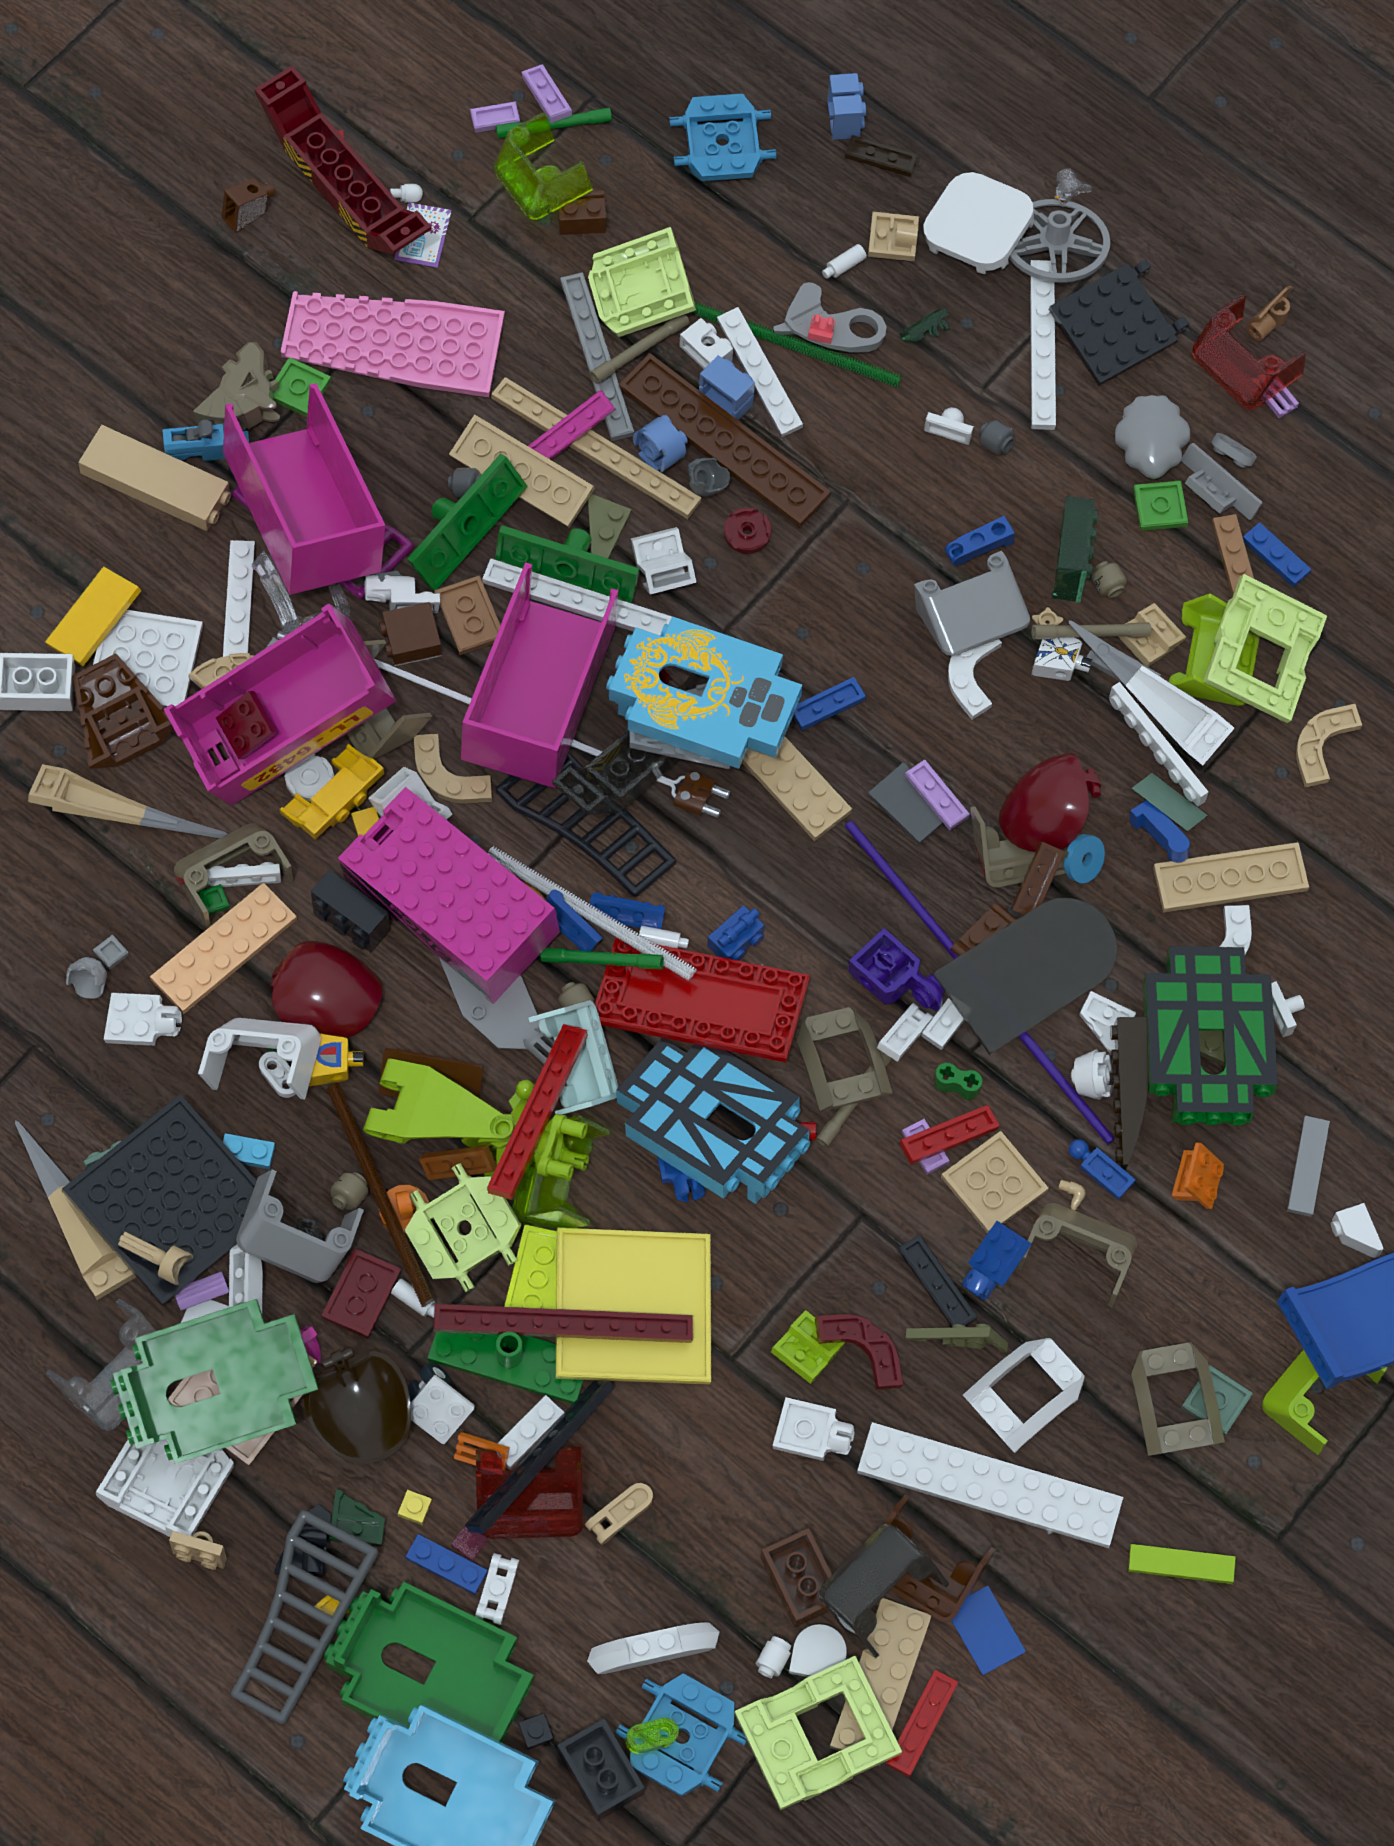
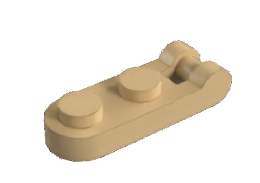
(621, 1511)

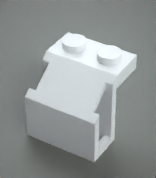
(662, 560)
(397, 783)

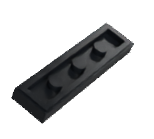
(937, 1282)

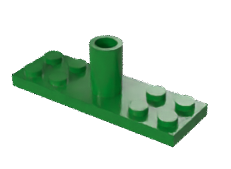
(466, 522)
(567, 562)
(485, 1355)

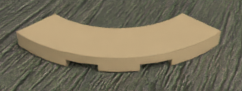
(216, 668)

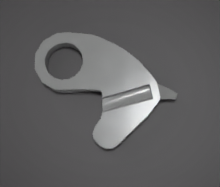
(808, 303)

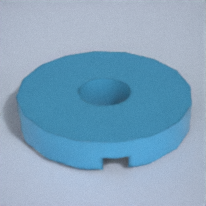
(1093, 861)

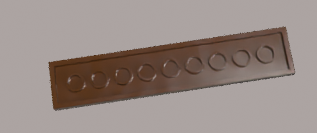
(725, 439)

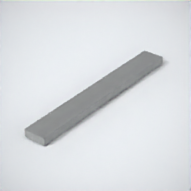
(596, 351)

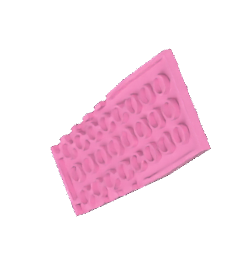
(397, 341)

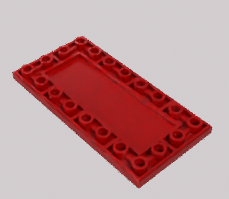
(721, 1007)

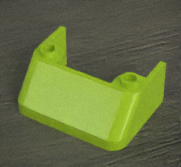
(1291, 1409)

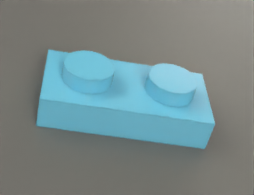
(250, 1150)

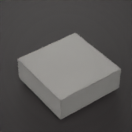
(110, 952)

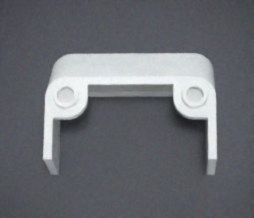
(292, 1040)

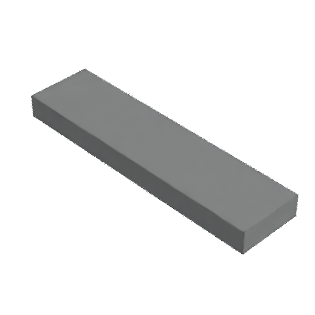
(1308, 1166)

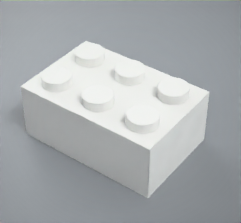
(36, 681)

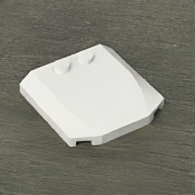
(164, 1493)

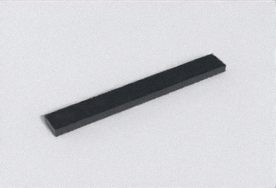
(539, 1457)

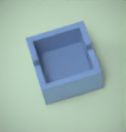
(845, 106)
(727, 387)

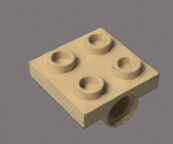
(893, 236)
(198, 1548)

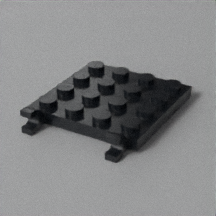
(1115, 323)

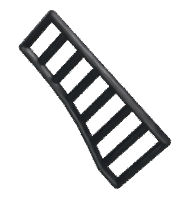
(583, 843)

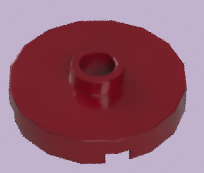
(750, 520)

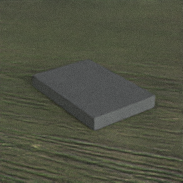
(905, 805)

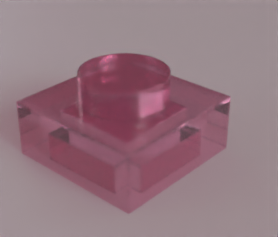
(469, 1543)

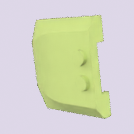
(640, 283)

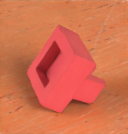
(821, 329)

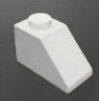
(1357, 1230)

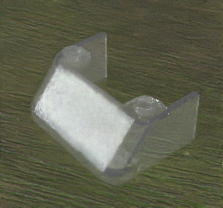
(97, 1398)

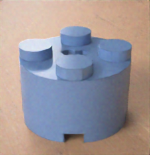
(660, 443)

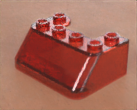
(548, 1504)

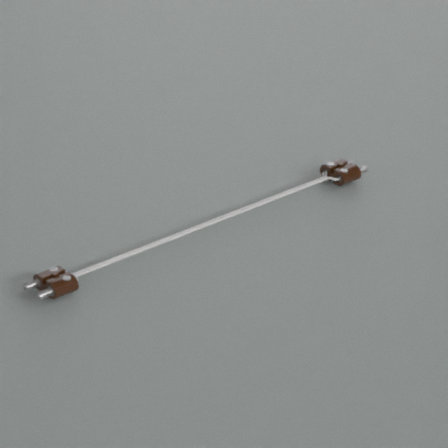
(691, 795)

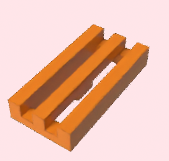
(470, 1455)

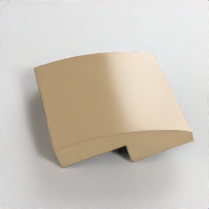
(1163, 636)

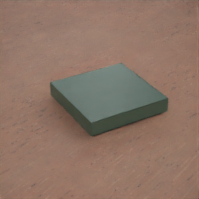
(1229, 1395)

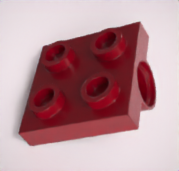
(246, 725)

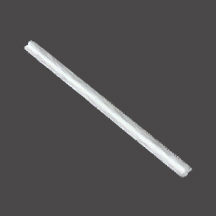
(592, 915)

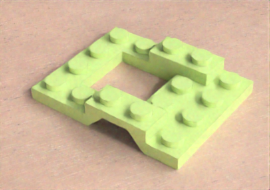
(1277, 619)
(784, 1749)

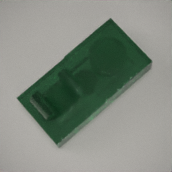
(929, 322)

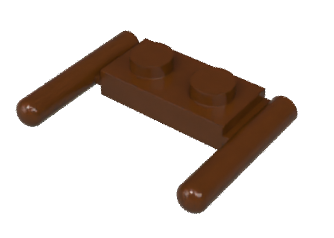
(988, 925)

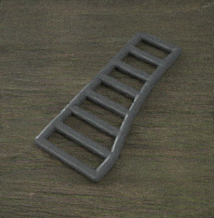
(281, 1595)

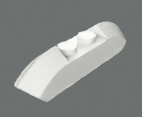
(244, 1278)
(653, 1647)

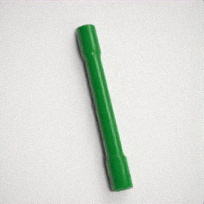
(590, 117)
(643, 961)

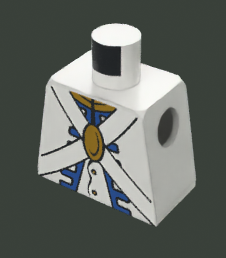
(1059, 658)

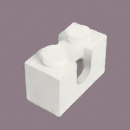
(697, 336)

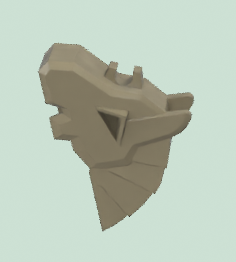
(245, 387)

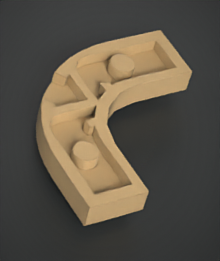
(1315, 734)
(445, 784)

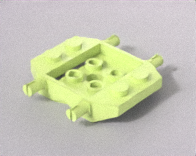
(449, 1212)

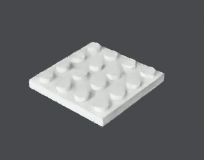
(157, 651)

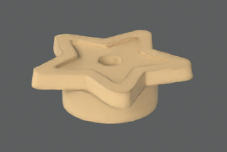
(1047, 615)

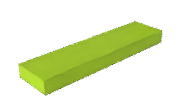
(1181, 1564)

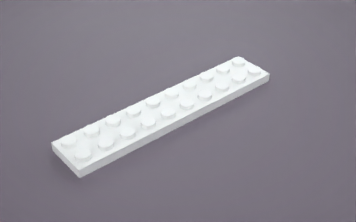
(990, 1485)

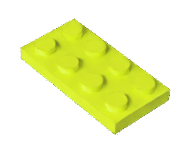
(535, 1271)

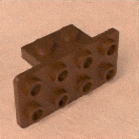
(462, 1073)

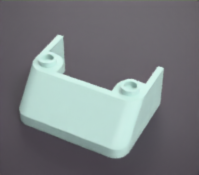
(593, 1074)

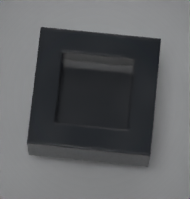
(535, 1731)

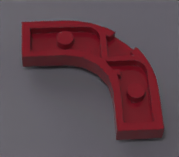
(867, 1336)

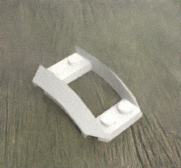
(1000, 1416)

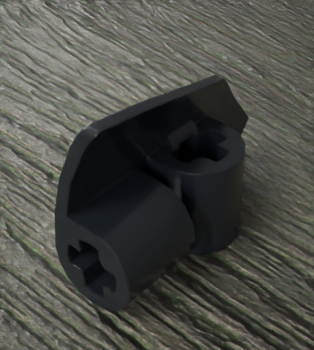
(314, 1537)

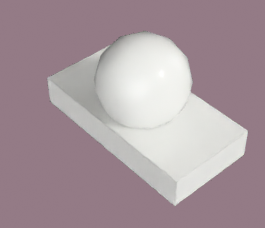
(949, 425)

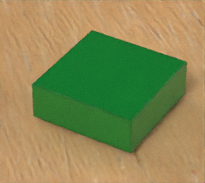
(214, 899)

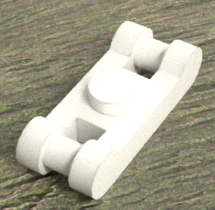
(497, 1589)

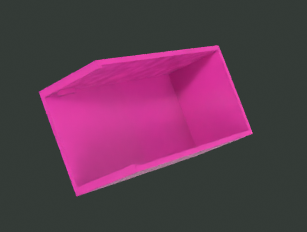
(308, 500)
(534, 686)

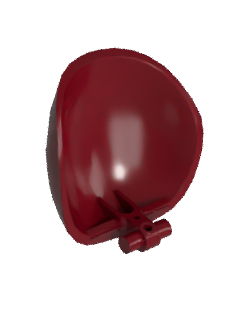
(1049, 803)
(325, 989)

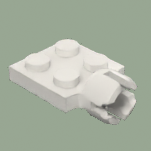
(140, 1019)
(811, 1430)

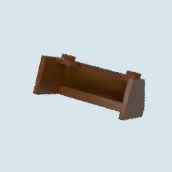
(927, 1593)

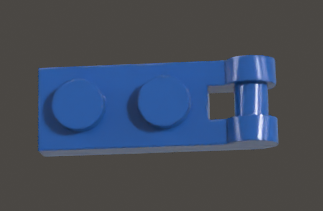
(572, 924)

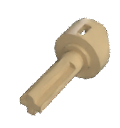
(169, 1261)

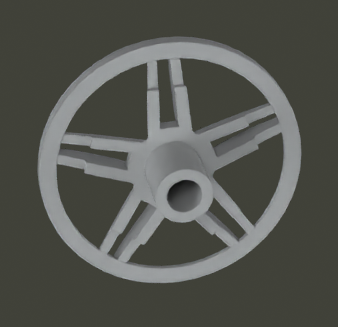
(1057, 236)

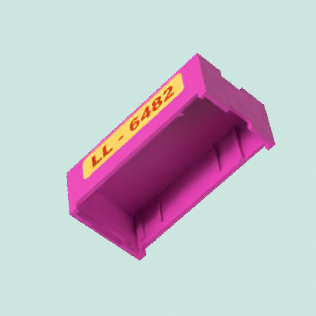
(313, 690)

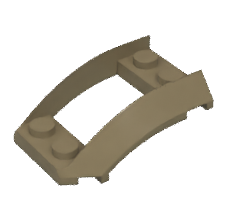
(851, 1089)
(1181, 1435)

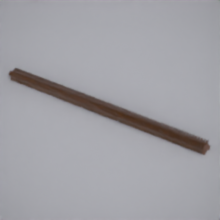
(380, 1195)

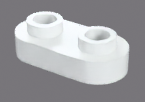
(278, 1076)

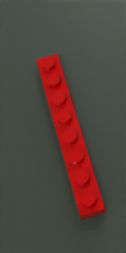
(537, 1112)

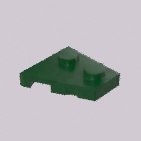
(357, 1520)

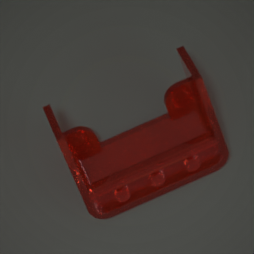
(1234, 367)

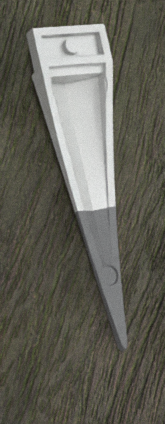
(1183, 717)

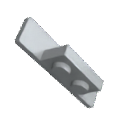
(1217, 485)

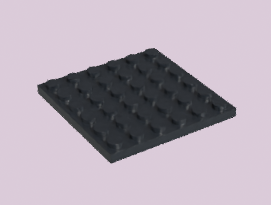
(169, 1188)

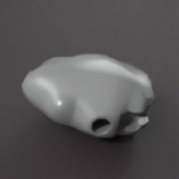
(1152, 435)

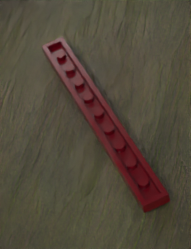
(563, 1323)

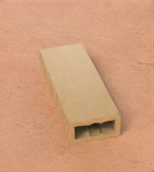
(155, 478)

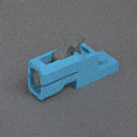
(196, 441)

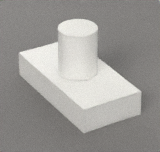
(1283, 1008)

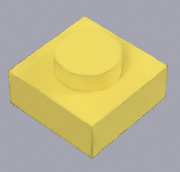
(414, 1507)

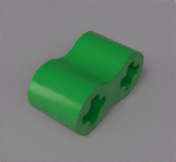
(958, 1081)

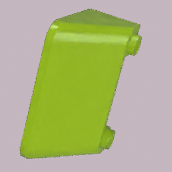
(1205, 617)

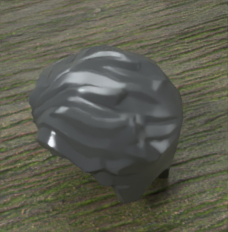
(707, 477)

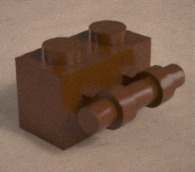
(583, 214)

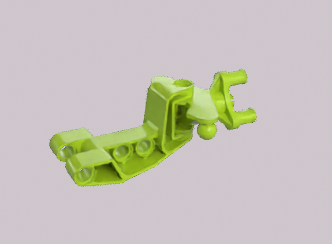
(440, 1108)

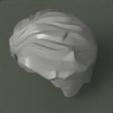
(87, 977)

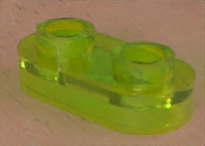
(649, 1734)

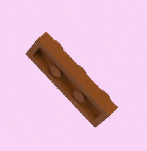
(473, 1160)

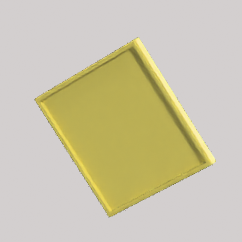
(636, 1276)

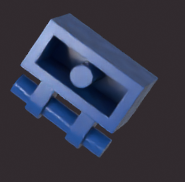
(737, 934)

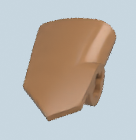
(1272, 315)

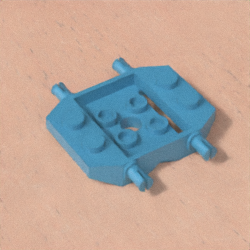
(716, 162)
(704, 1740)

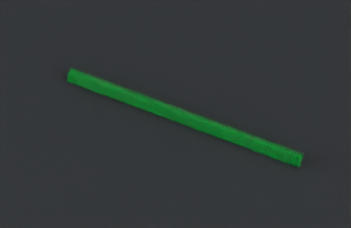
(808, 349)

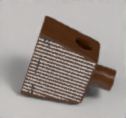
(245, 203)

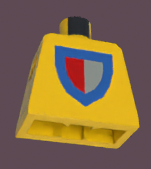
(334, 1060)

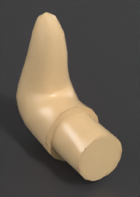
(1075, 1189)

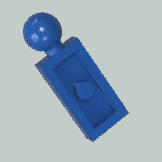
(1102, 1169)

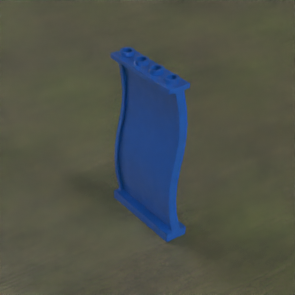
(1345, 1321)

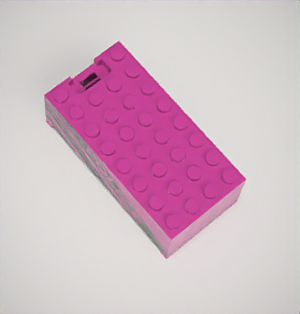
(450, 894)

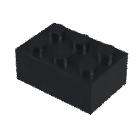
(350, 911)
(600, 1769)

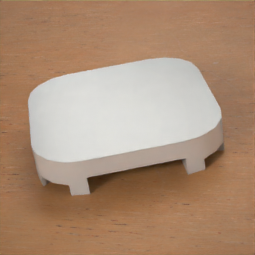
(978, 221)

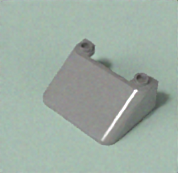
(973, 609)

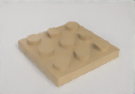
(994, 1182)

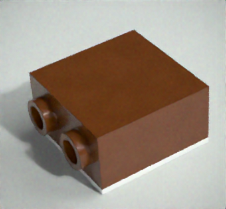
(410, 634)

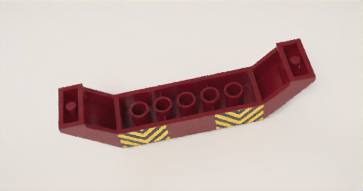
(336, 167)

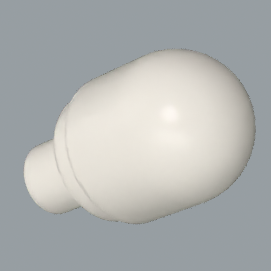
(408, 193)

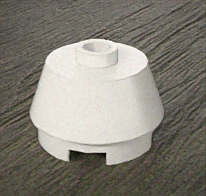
(1092, 1075)

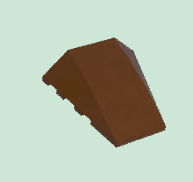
(117, 714)

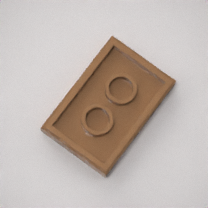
(469, 614)

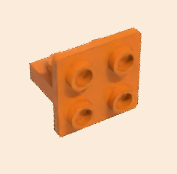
(1198, 1176)

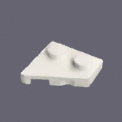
(1100, 1014)

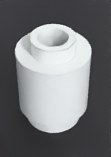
(773, 1657)

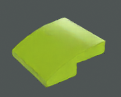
(801, 1349)

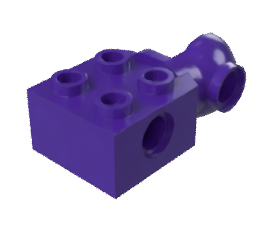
(891, 970)

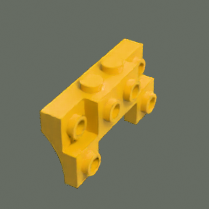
(337, 796)

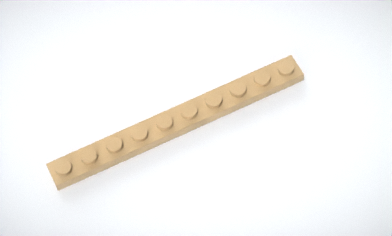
(600, 450)

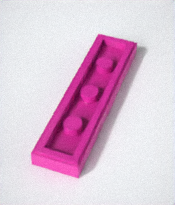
(573, 426)

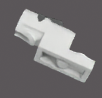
(398, 590)

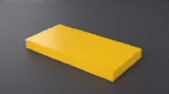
(93, 616)

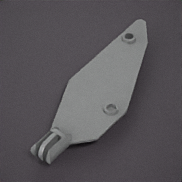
(506, 1020)

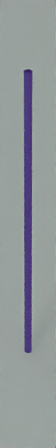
(947, 943)

